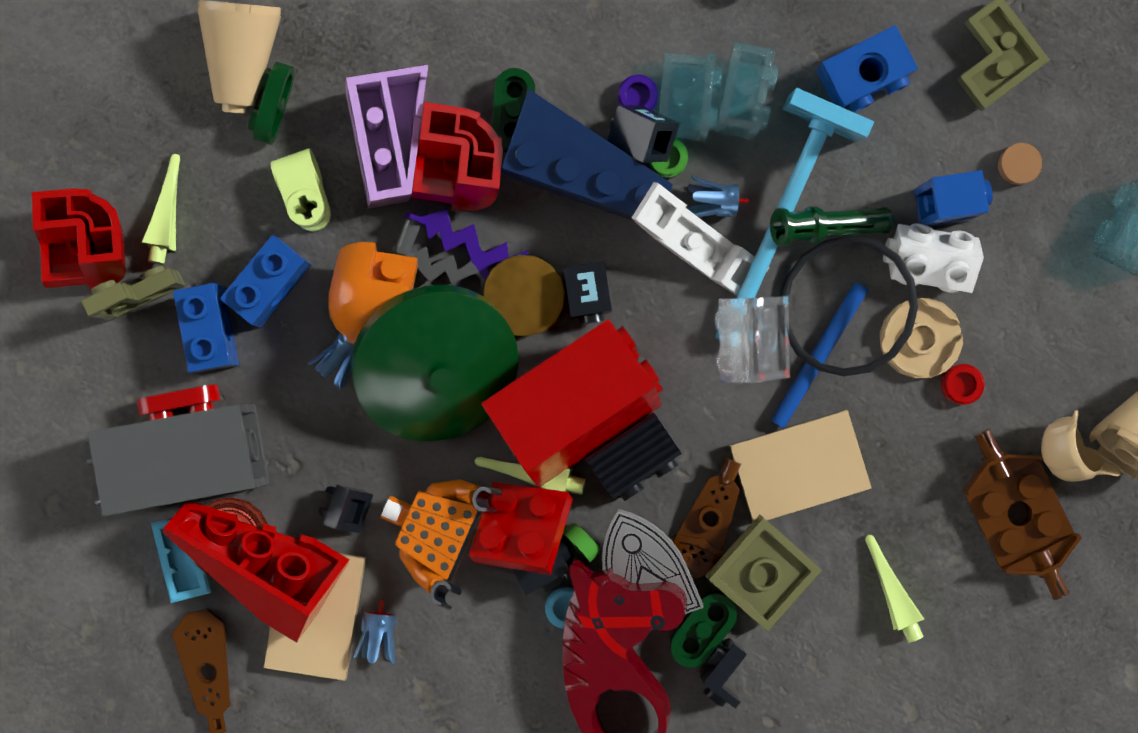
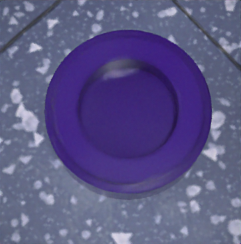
(638, 91)

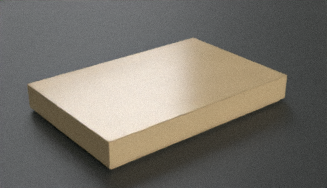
(800, 466)
(328, 640)

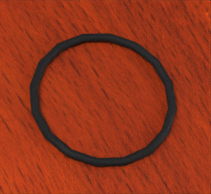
(910, 318)

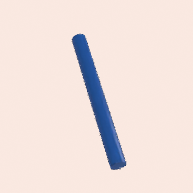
(820, 353)

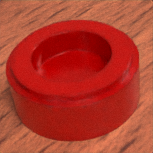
(962, 384)

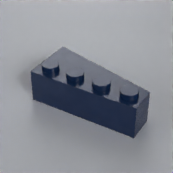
(573, 161)

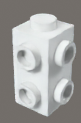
(936, 257)

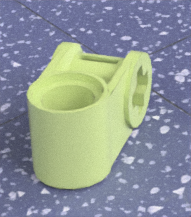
(301, 183)

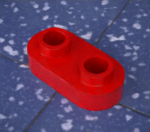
(194, 399)

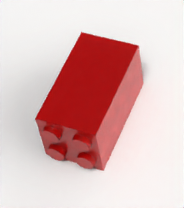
(575, 402)

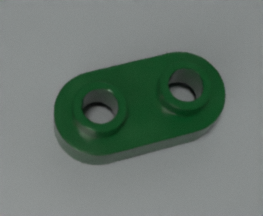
(505, 108)
(267, 118)
(705, 630)

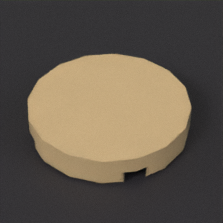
(933, 342)

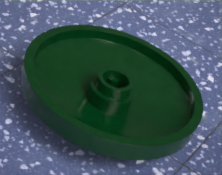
(432, 362)

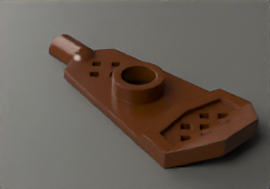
(709, 537)
(204, 651)

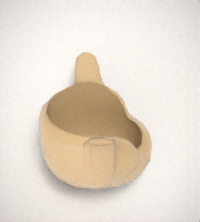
(1068, 456)

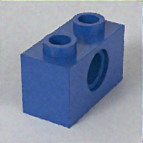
(883, 52)
(953, 198)
(266, 281)
(205, 328)

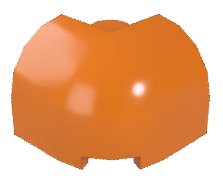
(364, 283)

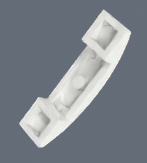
(692, 239)

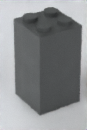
(176, 459)

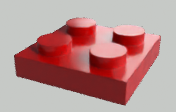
(523, 530)

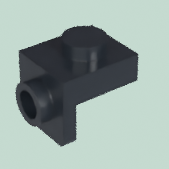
(720, 668)

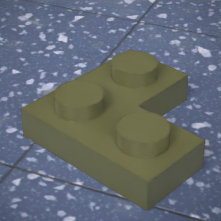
(1010, 52)
(115, 300)

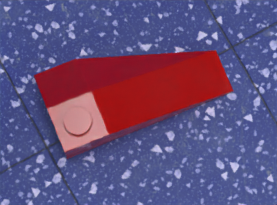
(266, 571)

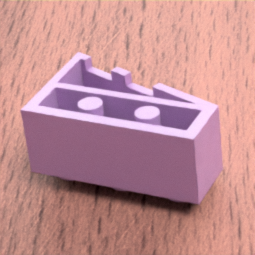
(386, 129)

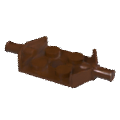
(1044, 537)

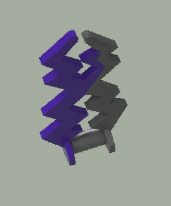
(440, 222)

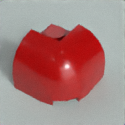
(457, 158)
(77, 238)

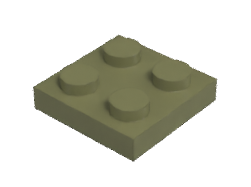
(763, 573)

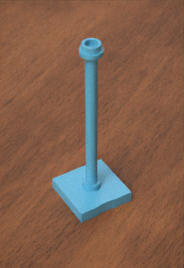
(823, 120)

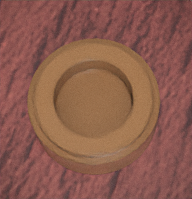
(1020, 164)

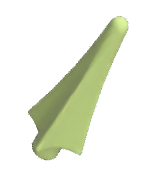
(162, 227)
(562, 482)
(901, 608)

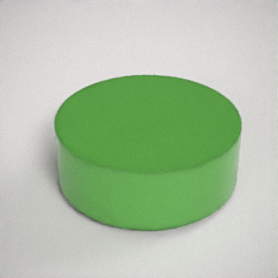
(676, 162)
(581, 542)

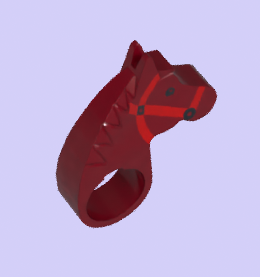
(599, 636)

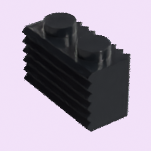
(633, 457)

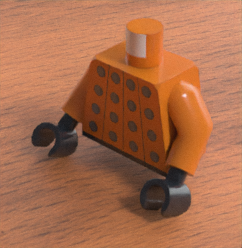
(438, 531)

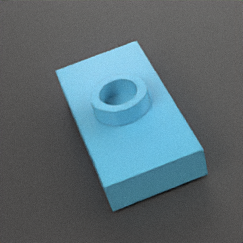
(180, 573)

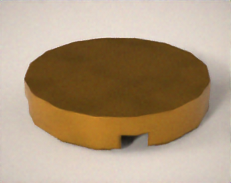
(525, 293)

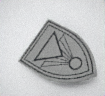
(646, 555)

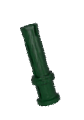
(815, 224)

